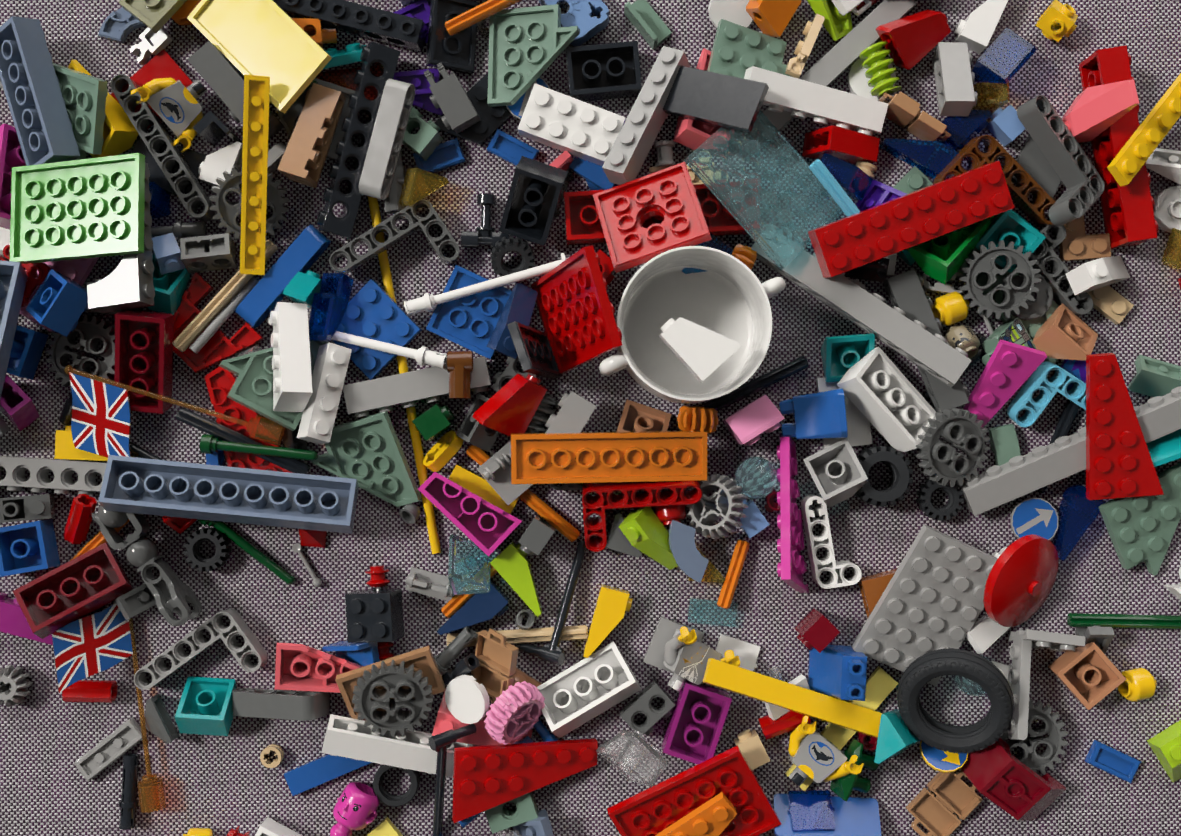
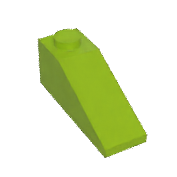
(648, 535)
(516, 571)

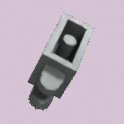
(452, 100)

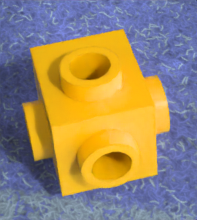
(1057, 21)

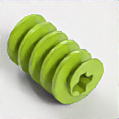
(878, 69)

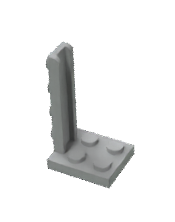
(1020, 673)

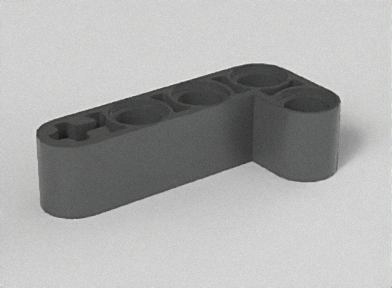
(1058, 270)
(280, 704)

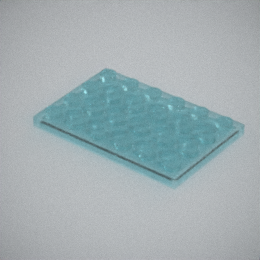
(765, 187)

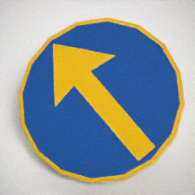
(941, 760)

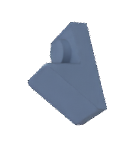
(537, 827)

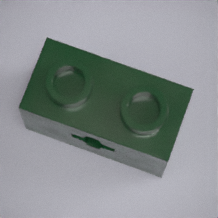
(434, 422)

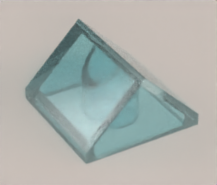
(467, 567)

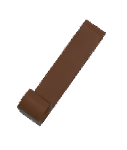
(1010, 167)

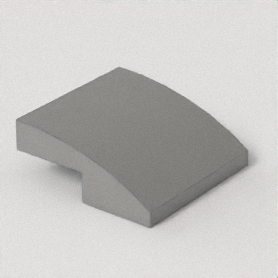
(663, 633)

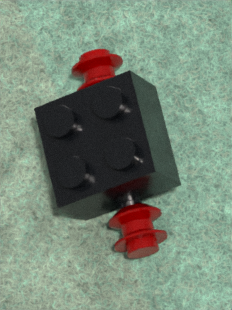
(375, 613)

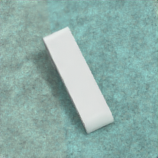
(824, 539)

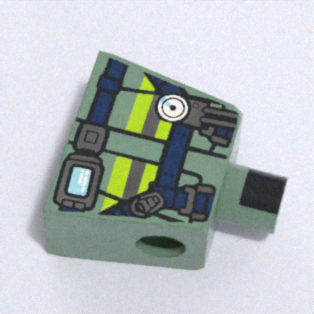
(1010, 331)

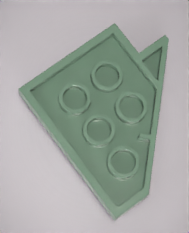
(522, 48)
(85, 107)
(255, 384)
(1145, 524)

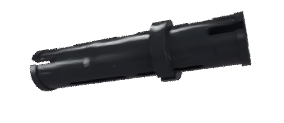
(129, 791)

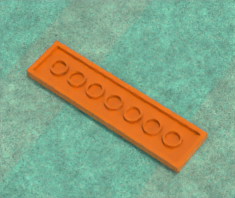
(608, 457)

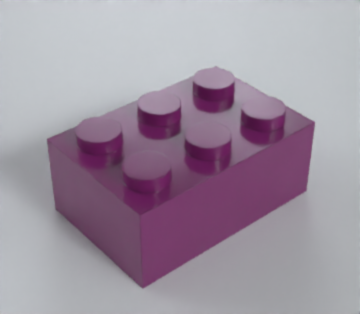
(696, 722)

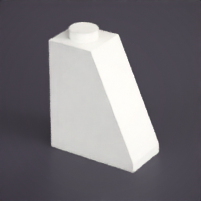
(697, 346)

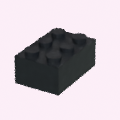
(604, 71)
(533, 201)

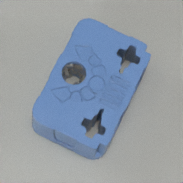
(580, 14)

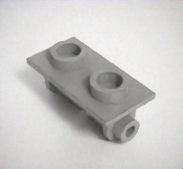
(429, 584)

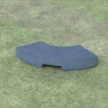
(119, 26)
(685, 551)

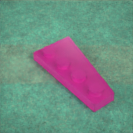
(1002, 377)

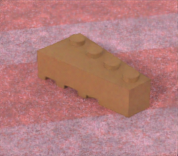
(312, 136)

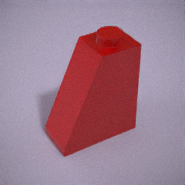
(914, 36)
(841, 143)
(512, 406)

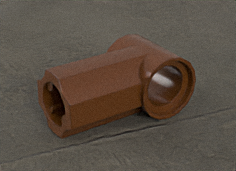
(460, 369)

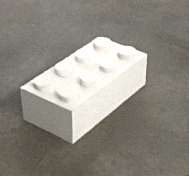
(570, 124)

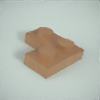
(1082, 246)

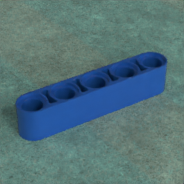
(269, 289)

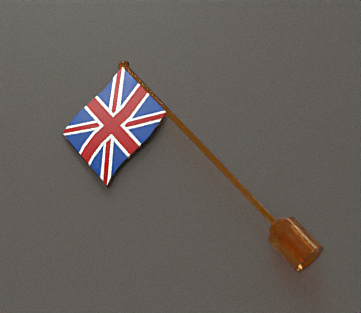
(104, 415)
(95, 646)

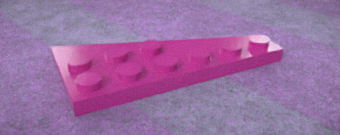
(790, 519)

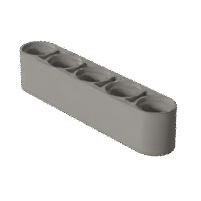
(386, 139)

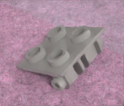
(498, 474)

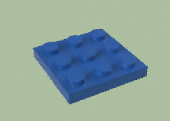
(379, 318)
(471, 318)

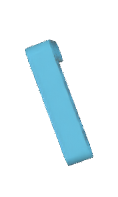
(1048, 389)

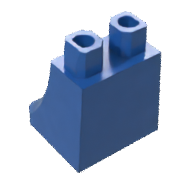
(816, 415)
(838, 672)

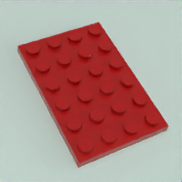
(577, 310)
(676, 797)

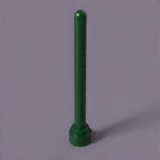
(211, 444)
(251, 550)

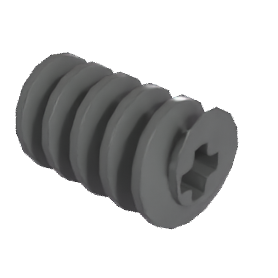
(541, 415)

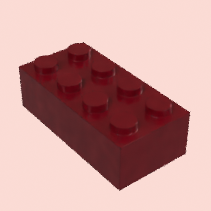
(145, 357)
(72, 590)

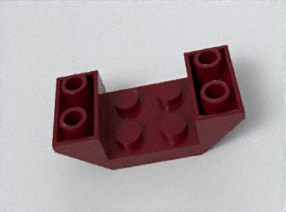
(1011, 782)

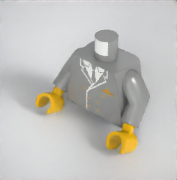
(689, 658)

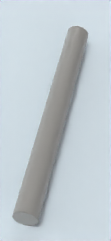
(223, 316)

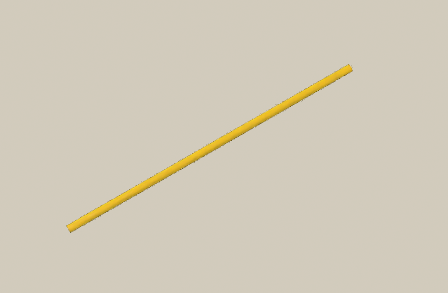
(403, 368)

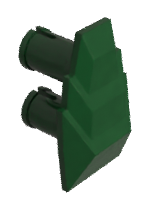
(844, 785)

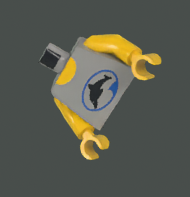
(175, 105)
(817, 756)

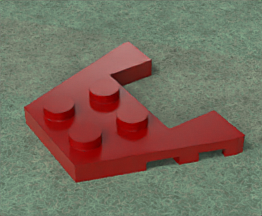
(219, 345)

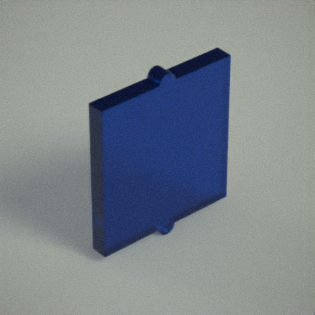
(811, 810)

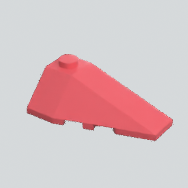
(308, 669)

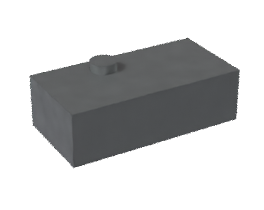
(226, 83)

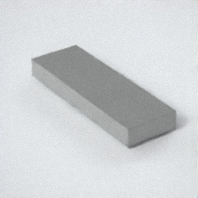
(109, 749)

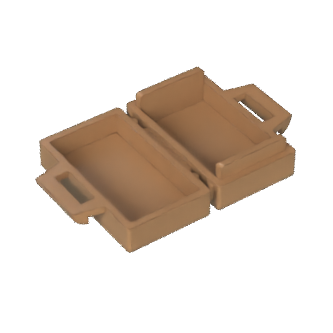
(905, 111)
(496, 661)
(937, 812)

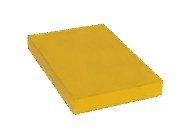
(480, 487)

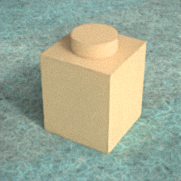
(752, 748)

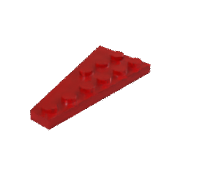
(219, 385)
(1115, 446)
(504, 772)

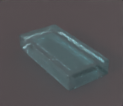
(707, 612)

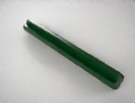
(1124, 621)

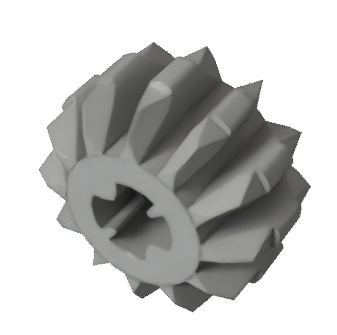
(19, 685)

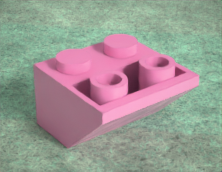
(753, 420)

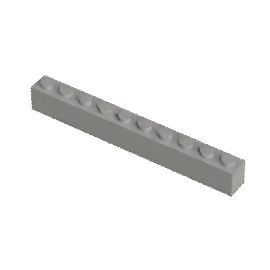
(875, 317)
(1060, 459)

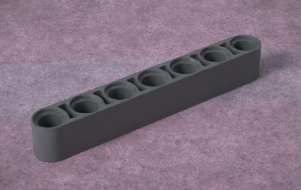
(154, 141)

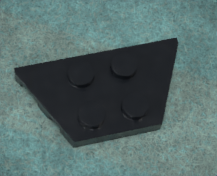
(491, 117)

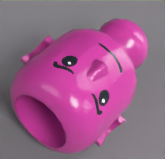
(354, 809)

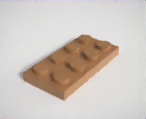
(420, 658)

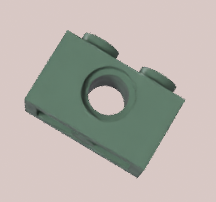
(426, 139)
(501, 818)

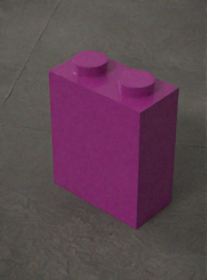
(17, 405)

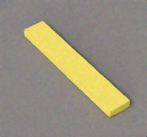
(878, 687)

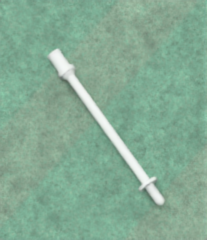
(430, 301)
(422, 355)

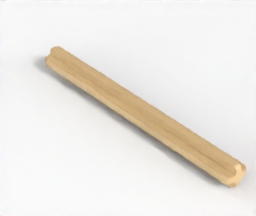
(217, 304)
(534, 635)

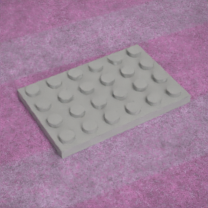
(927, 601)

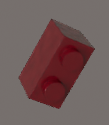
(816, 631)

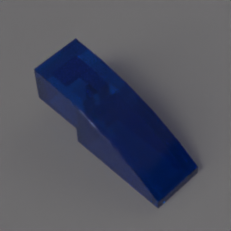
(329, 306)

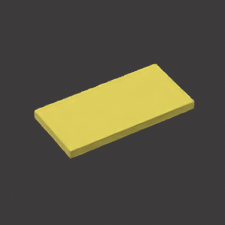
(262, 43)

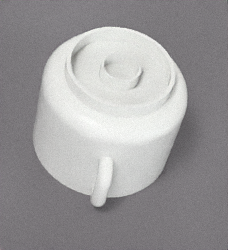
(721, 299)

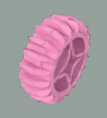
(514, 712)

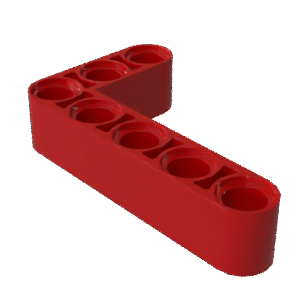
(629, 499)

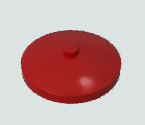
(1021, 580)

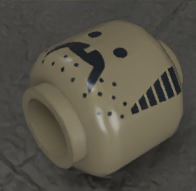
(963, 338)

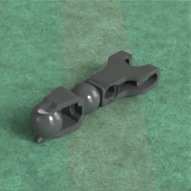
(143, 553)

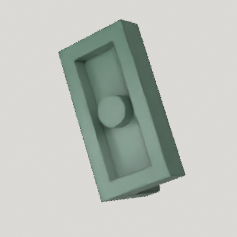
(647, 22)
(1155, 377)

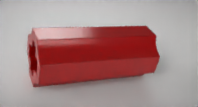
(79, 518)
(91, 691)
(782, 725)

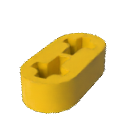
(442, 451)

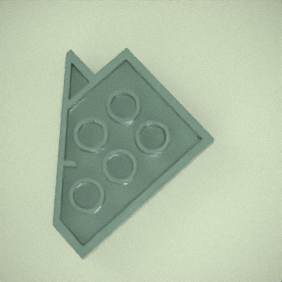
(741, 48)
(373, 456)

